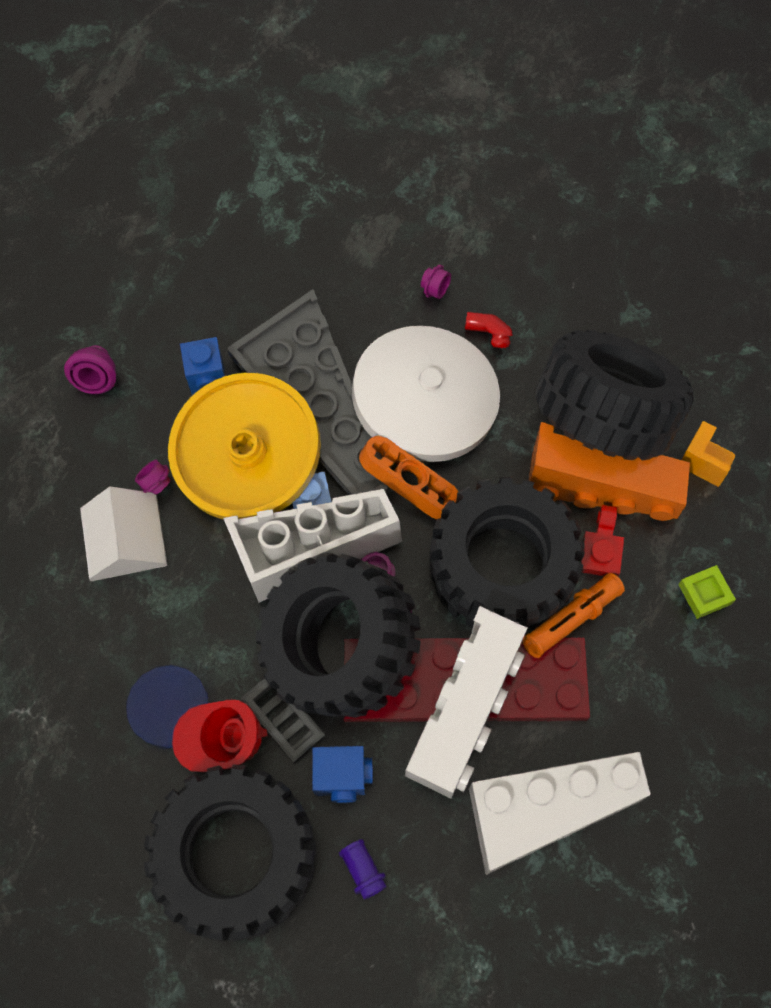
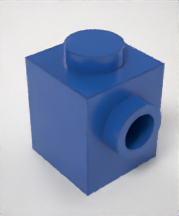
(202, 362)
(341, 772)

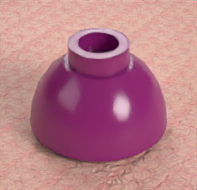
(91, 370)

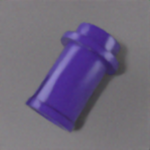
(363, 869)

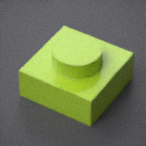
(706, 592)

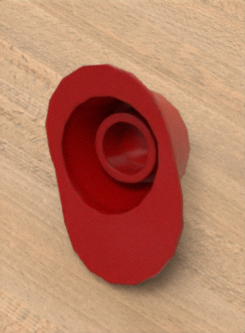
(217, 735)

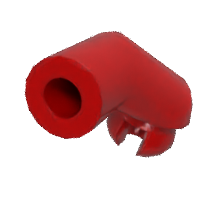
(492, 324)

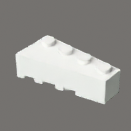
(280, 540)
(466, 704)
(546, 805)

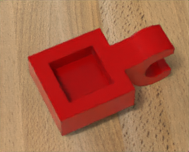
(603, 549)

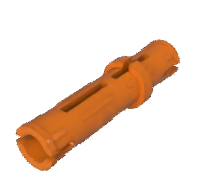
(604, 591)

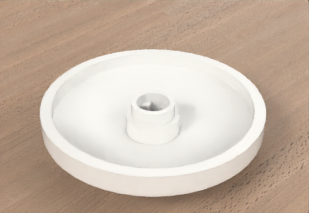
(426, 392)

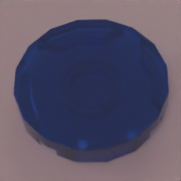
(160, 701)

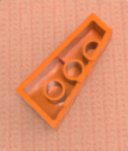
(597, 479)

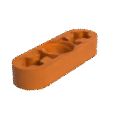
(413, 493)

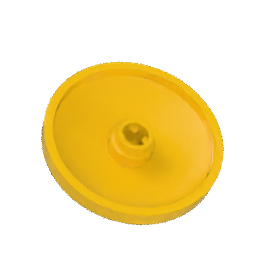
(244, 446)

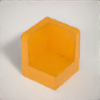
(707, 458)

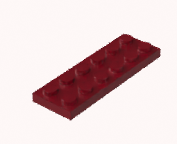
(542, 690)

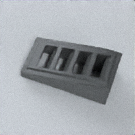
(301, 745)

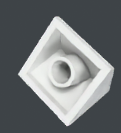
(122, 533)

